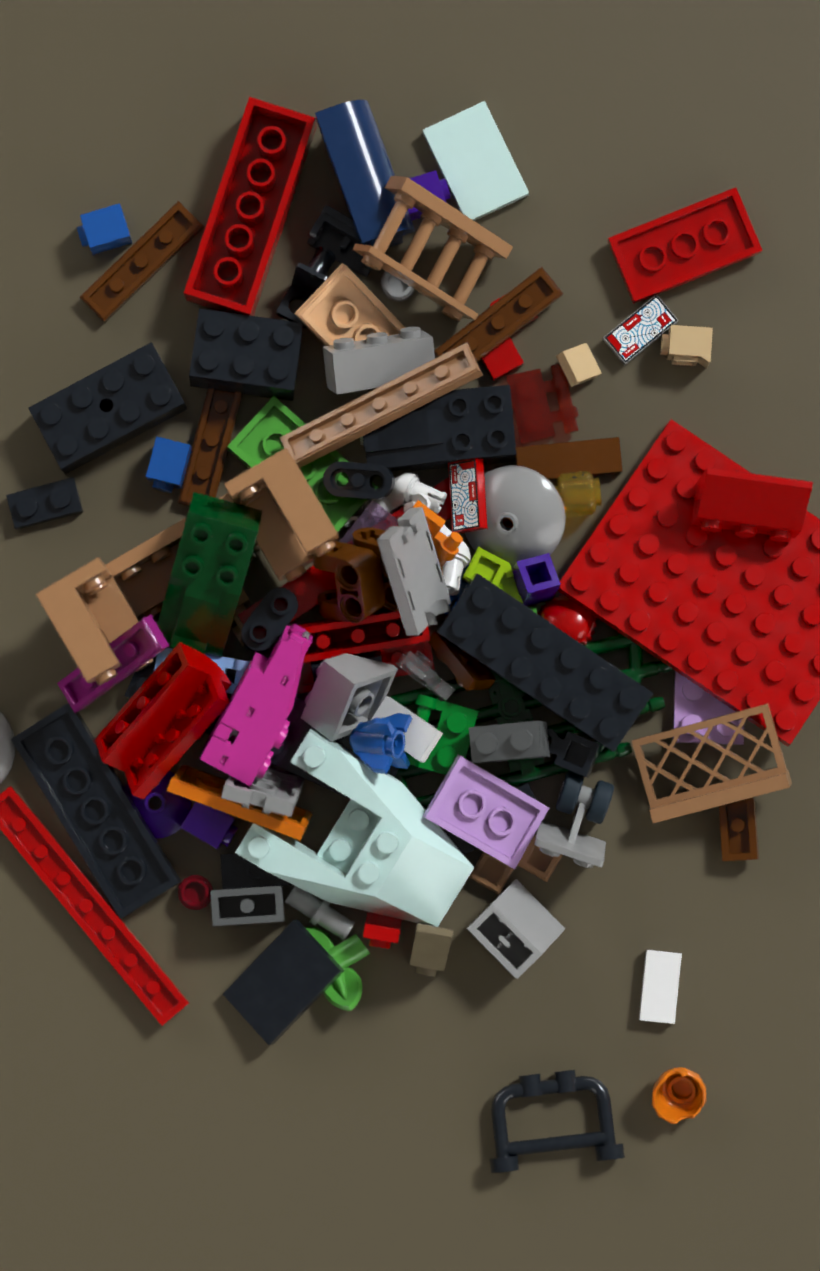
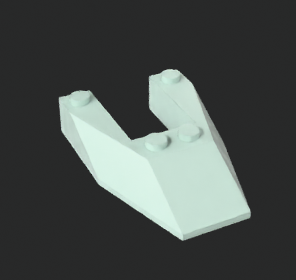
(377, 853)

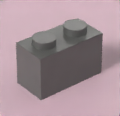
(509, 742)
(247, 905)

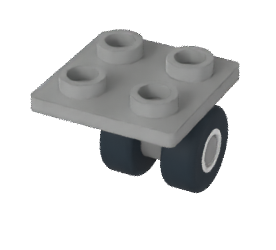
(569, 842)

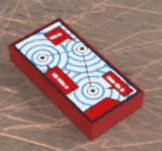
(467, 495)

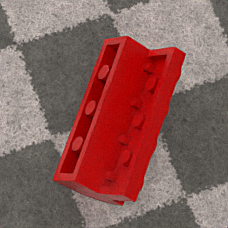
(378, 631)
(164, 718)

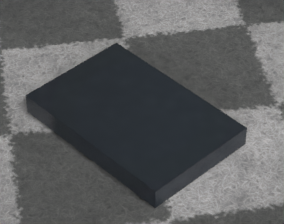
(283, 982)

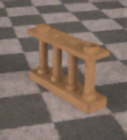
(460, 229)

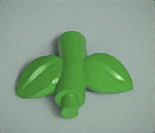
(347, 988)

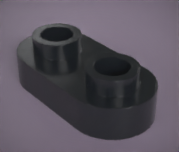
(360, 480)
(269, 619)

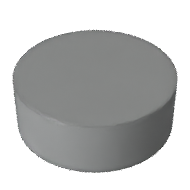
(395, 289)

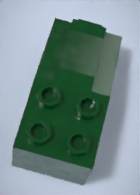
(208, 573)

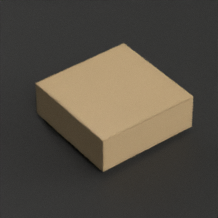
(578, 364)

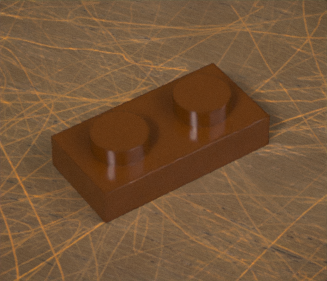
(467, 671)
(739, 830)

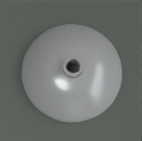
(531, 505)

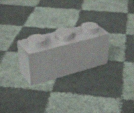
(375, 361)

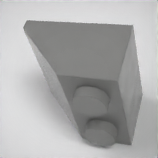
(346, 693)

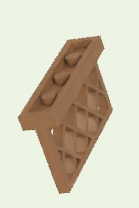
(718, 793)

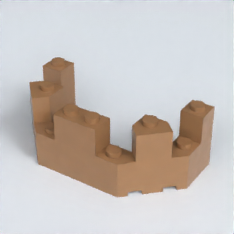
(108, 599)

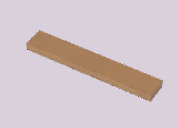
(382, 405)

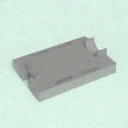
(414, 571)
(274, 792)

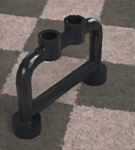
(564, 1081)

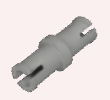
(319, 912)

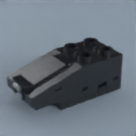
(447, 431)

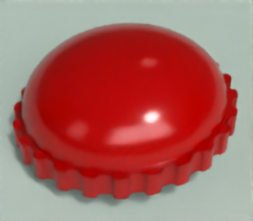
(569, 618)

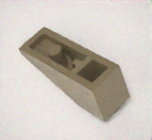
(430, 949)

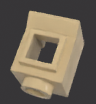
(687, 345)

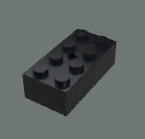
(141, 400)

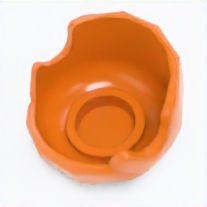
(678, 1095)

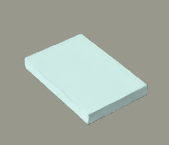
(475, 162)

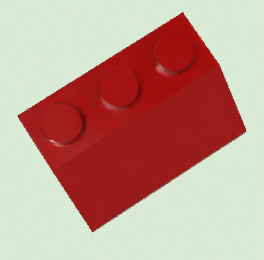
(750, 504)

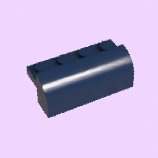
(361, 168)

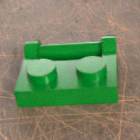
(455, 728)

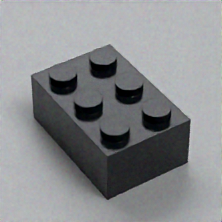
(246, 354)

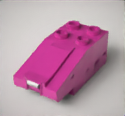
(258, 710)

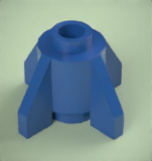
(382, 742)

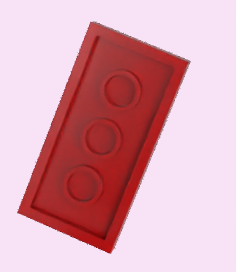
(684, 245)

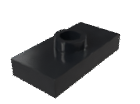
(241, 873)

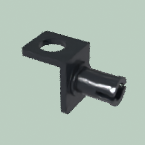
(306, 281)

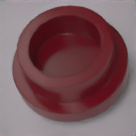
(195, 892)

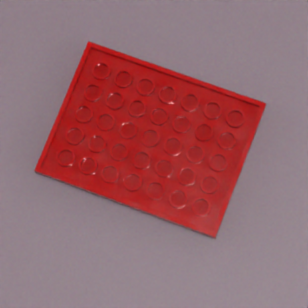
(707, 604)

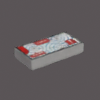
(640, 329)

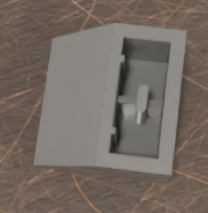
(516, 929)

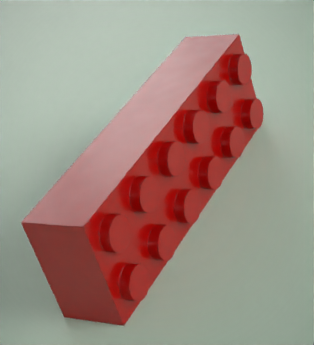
(250, 208)

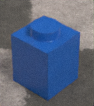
(104, 229)
(168, 464)

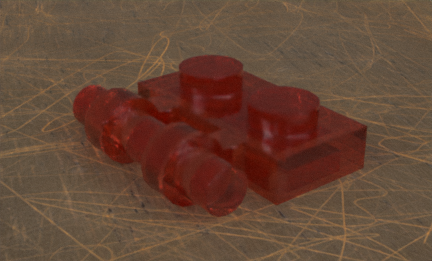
(531, 405)

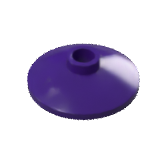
(170, 815)

